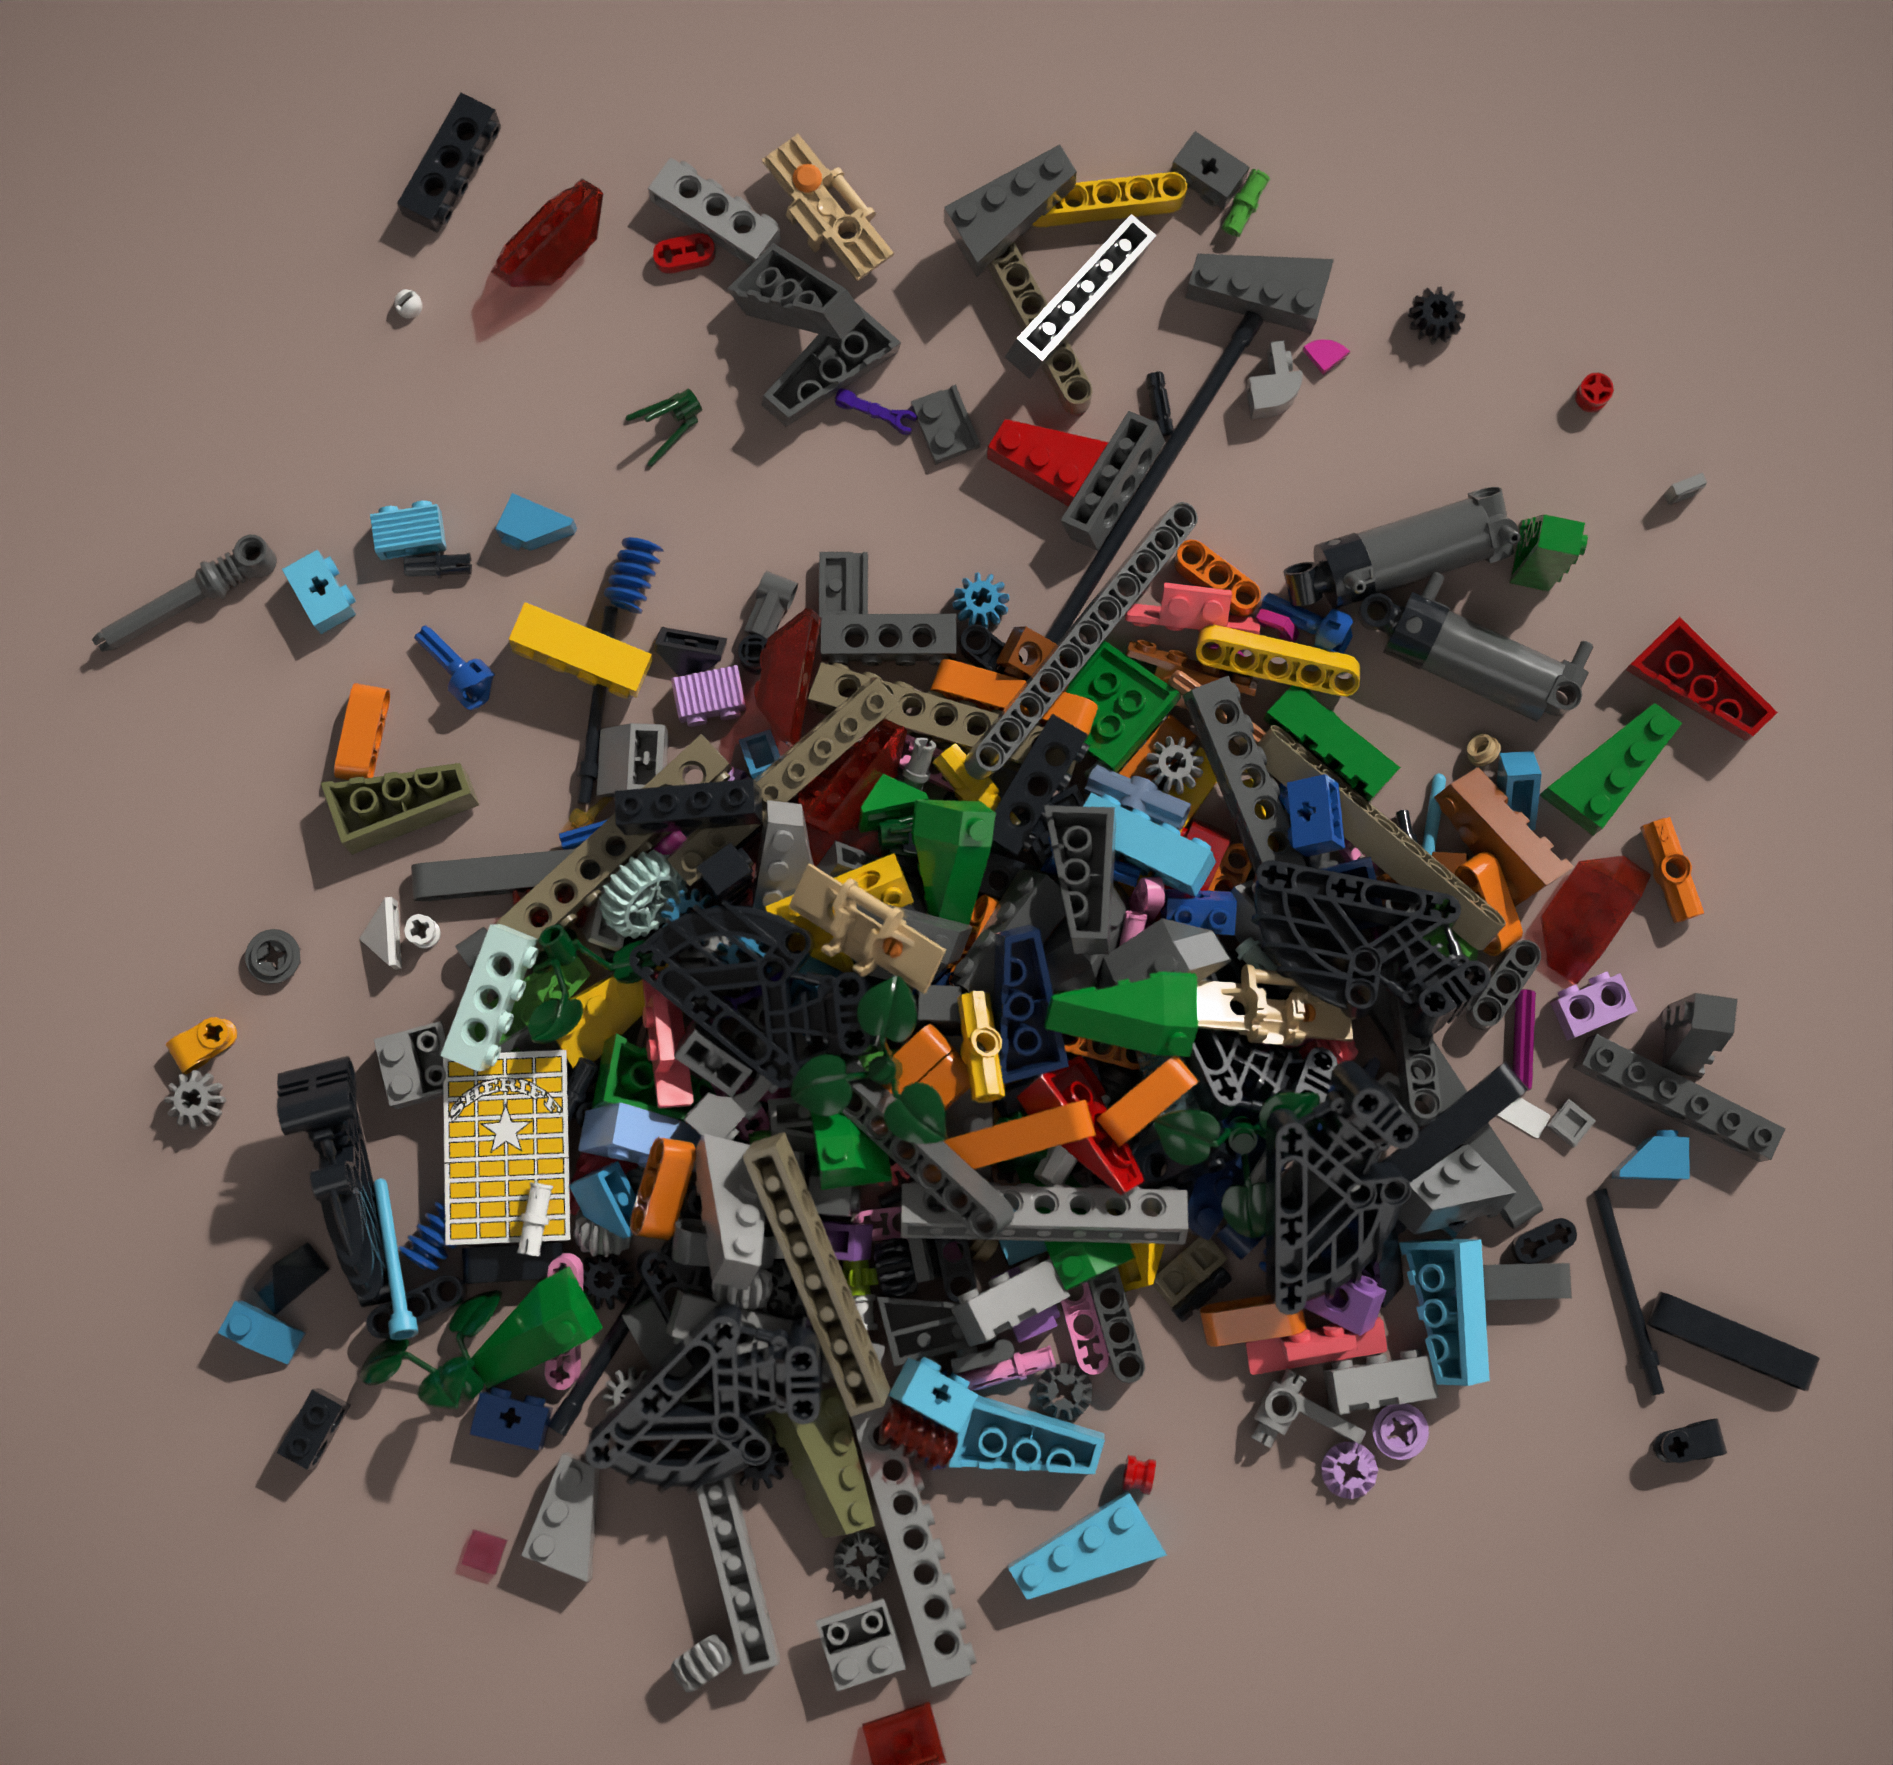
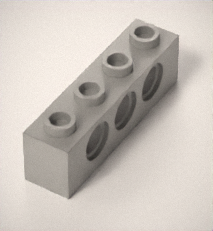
(680, 177)

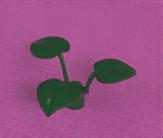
(560, 1016)
(823, 1084)
(1190, 1133)
(456, 1377)

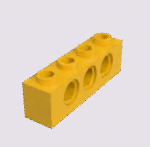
(879, 878)

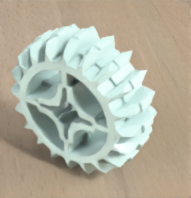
(640, 894)

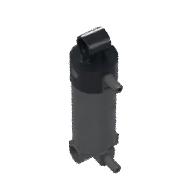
(1405, 551)
(1475, 656)

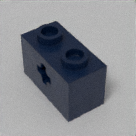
(491, 1424)

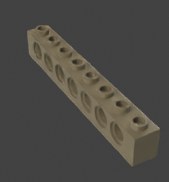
(835, 678)
(794, 770)
(595, 849)
(817, 1274)

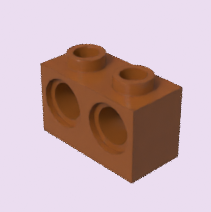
(1037, 648)

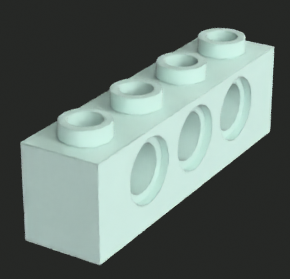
(462, 1044)

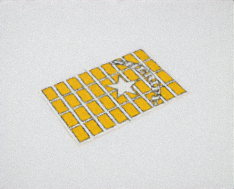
(499, 1137)

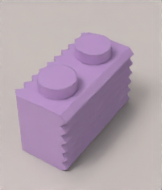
(709, 695)

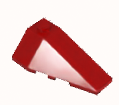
(1098, 1152)

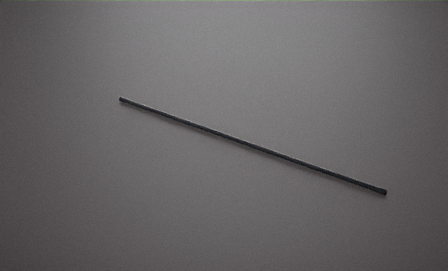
(1241, 339)

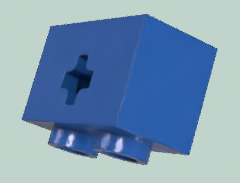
(1311, 831)
(1208, 910)

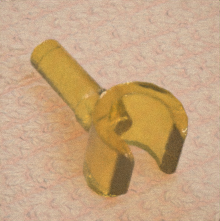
(581, 818)

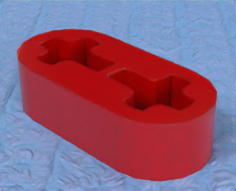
(684, 254)

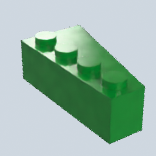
(1332, 741)
(1605, 777)

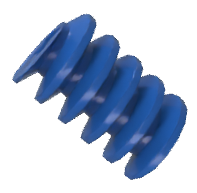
(631, 573)
(431, 1241)

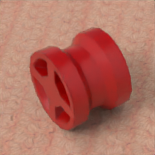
(1599, 386)
(1138, 1475)

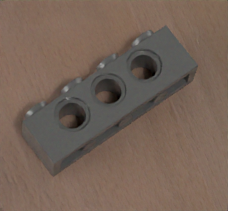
(1113, 480)
(872, 627)

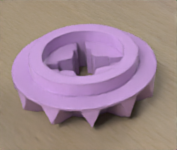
(1415, 1436)
(1333, 1474)

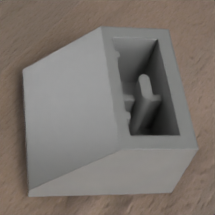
(630, 756)
(412, 1064)
(861, 1644)

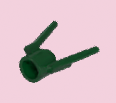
(681, 406)
(894, 834)

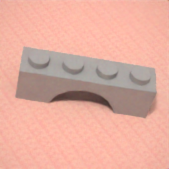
(720, 1115)

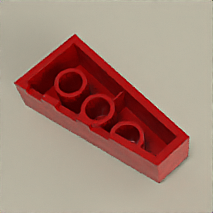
(1702, 680)

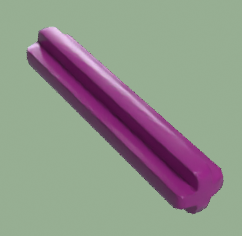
(1524, 1036)

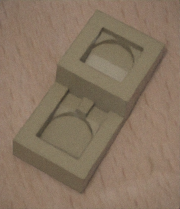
(1188, 1270)

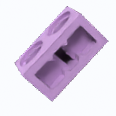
(1595, 1010)

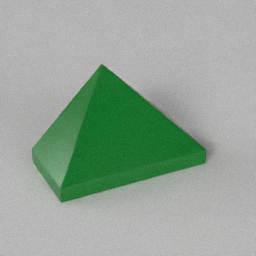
(888, 801)

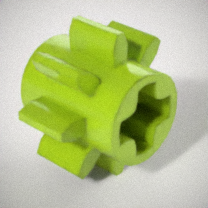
(859, 1276)

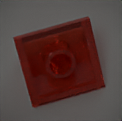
(905, 1738)

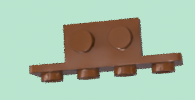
(1176, 660)

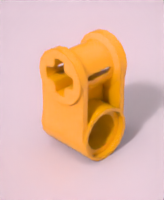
(196, 1046)

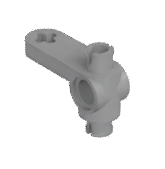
(1272, 1424)

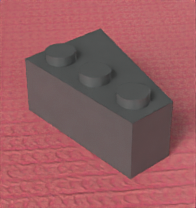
(1455, 1191)

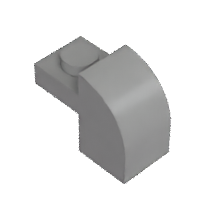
(1274, 392)

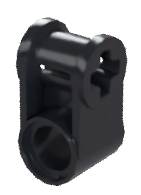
(987, 655)
(1694, 1441)

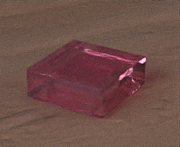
(484, 1551)

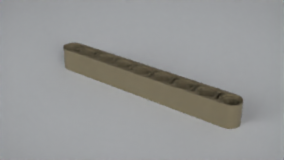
(1383, 840)

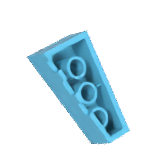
(1158, 848)
(1452, 1306)
(1024, 1441)
(1094, 1546)

